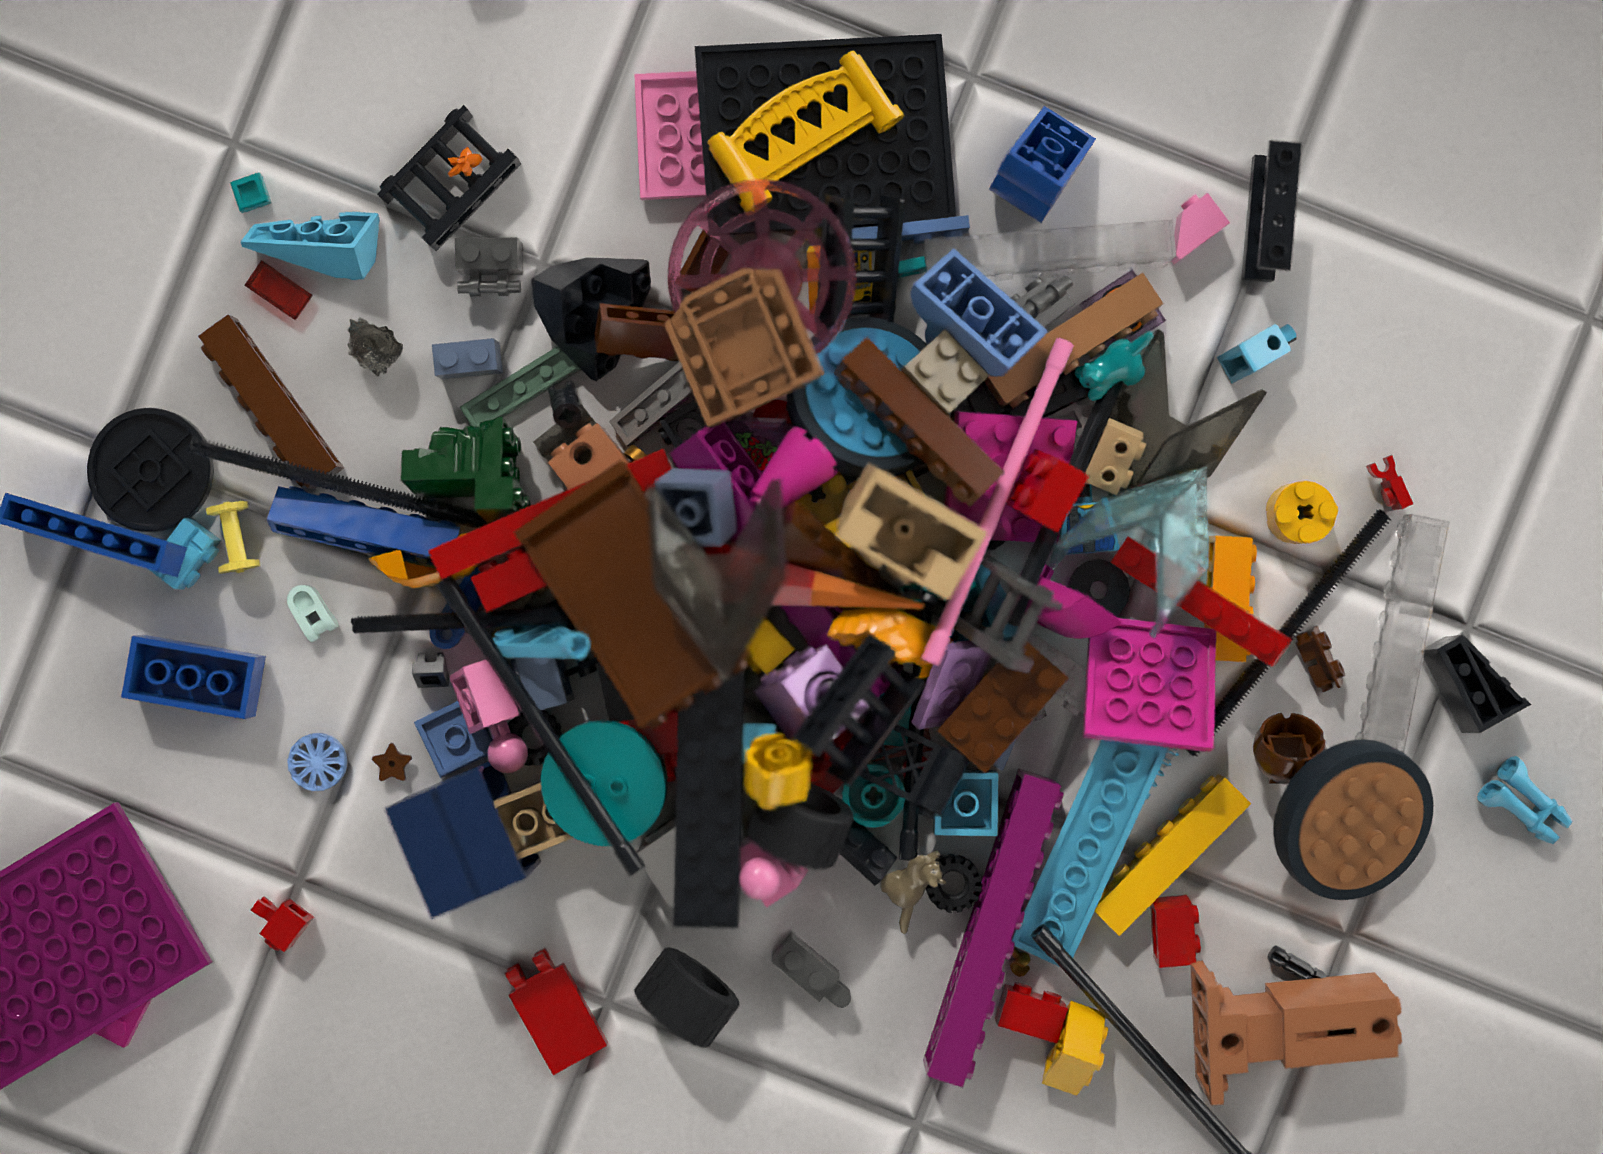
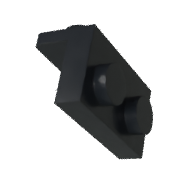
(867, 853)

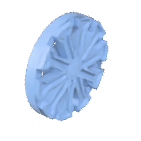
(317, 761)

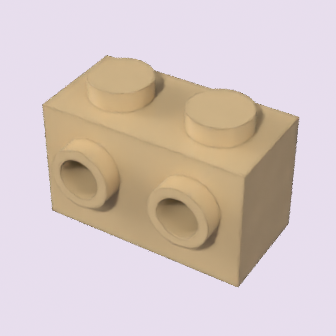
(1114, 455)

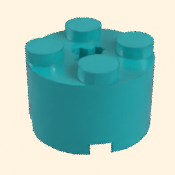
(876, 812)

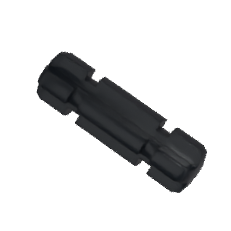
(1293, 964)

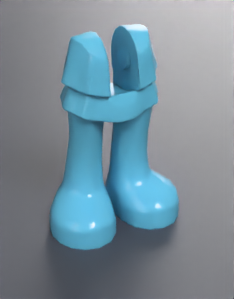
(1497, 794)

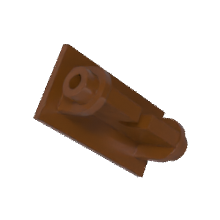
(1317, 647)

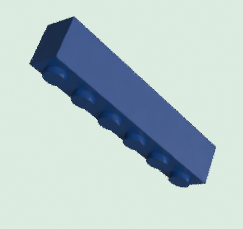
(357, 526)
(92, 535)

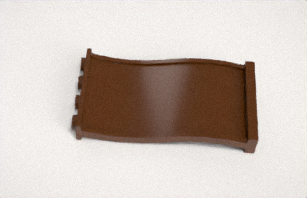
(600, 569)

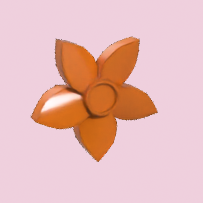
(464, 163)

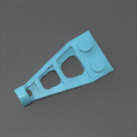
(541, 642)

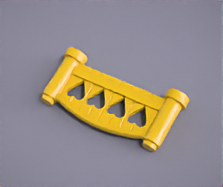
(865, 105)

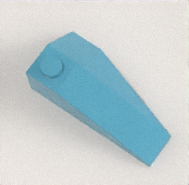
(331, 247)

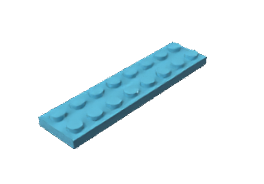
(1090, 843)

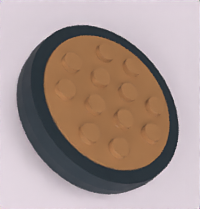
(1353, 819)

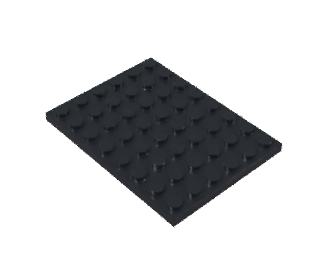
(903, 162)

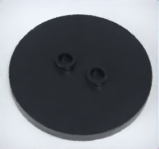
(144, 470)

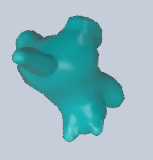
(1118, 363)

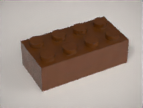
(1001, 708)

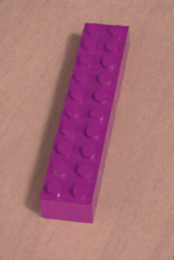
(720, 451)
(991, 928)

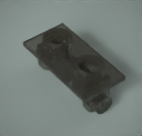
(558, 435)

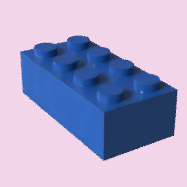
(193, 676)

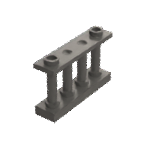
(991, 638)

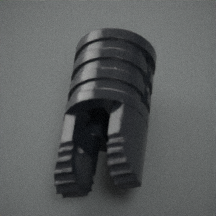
(565, 405)

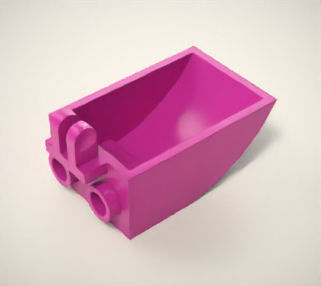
(1079, 615)

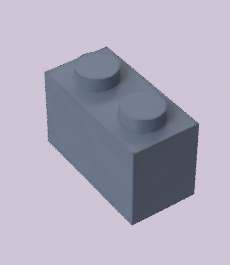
(467, 358)

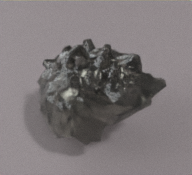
(373, 346)

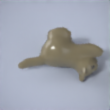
(908, 885)

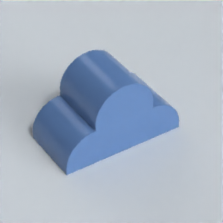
(975, 314)

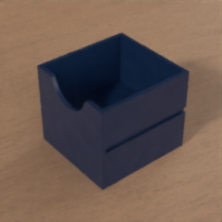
(458, 839)

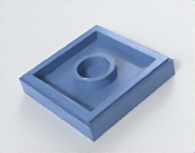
(449, 739)

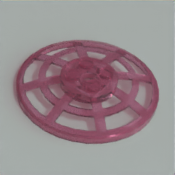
(767, 252)

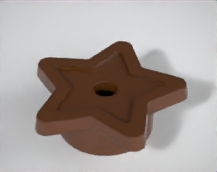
(397, 757)

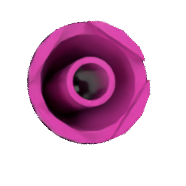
(799, 465)

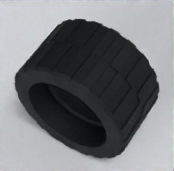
(805, 831)
(686, 997)

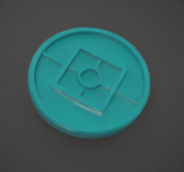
(621, 771)

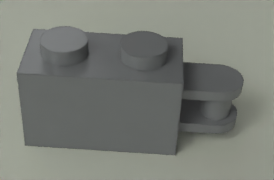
(811, 971)

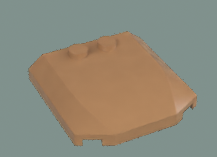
(742, 344)

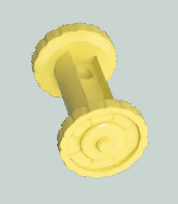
(233, 537)

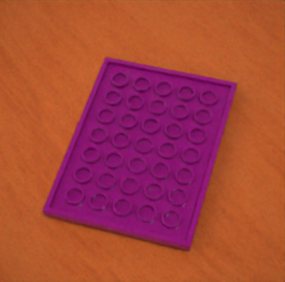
(84, 940)

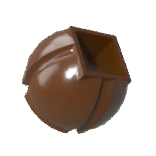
(1283, 739)

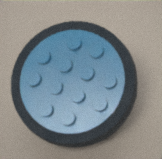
(836, 413)

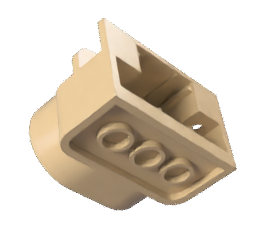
(907, 532)

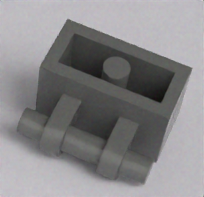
(489, 257)
(1046, 299)

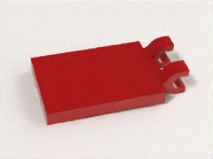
(555, 1013)

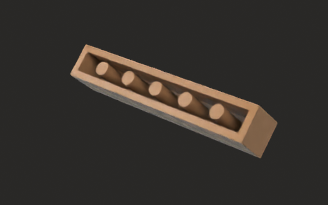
(1088, 333)

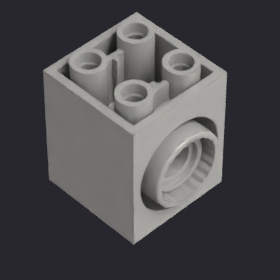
(659, 858)

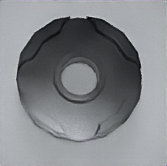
(1113, 578)

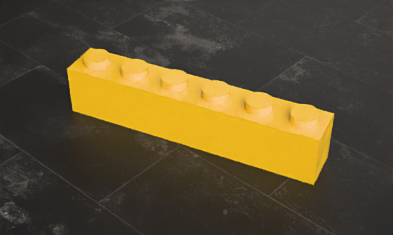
(1170, 852)

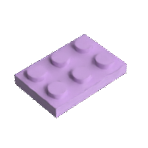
(950, 683)

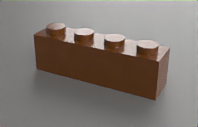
(634, 332)

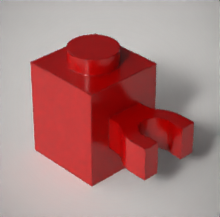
(283, 924)

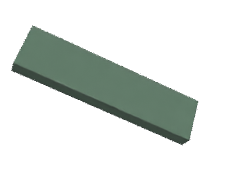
(520, 387)

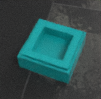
(250, 192)
(912, 267)

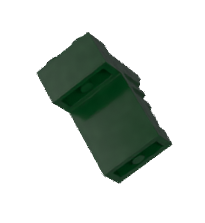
(470, 464)

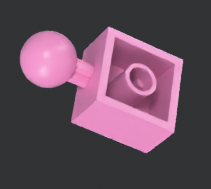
(489, 705)
(766, 876)

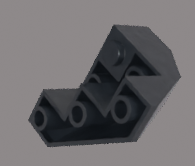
(569, 302)

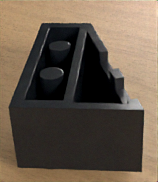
(1470, 685)

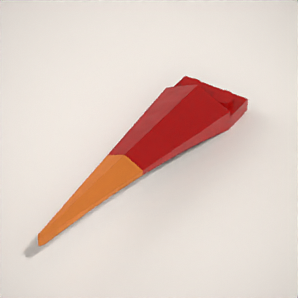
(818, 589)

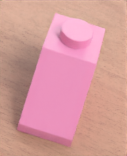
(1197, 224)

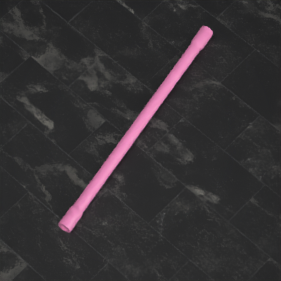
(1054, 366)

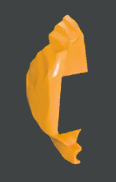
(411, 574)
(900, 630)

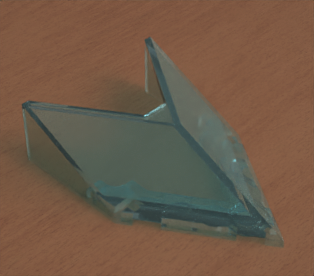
(1169, 511)

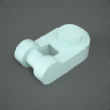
(303, 602)

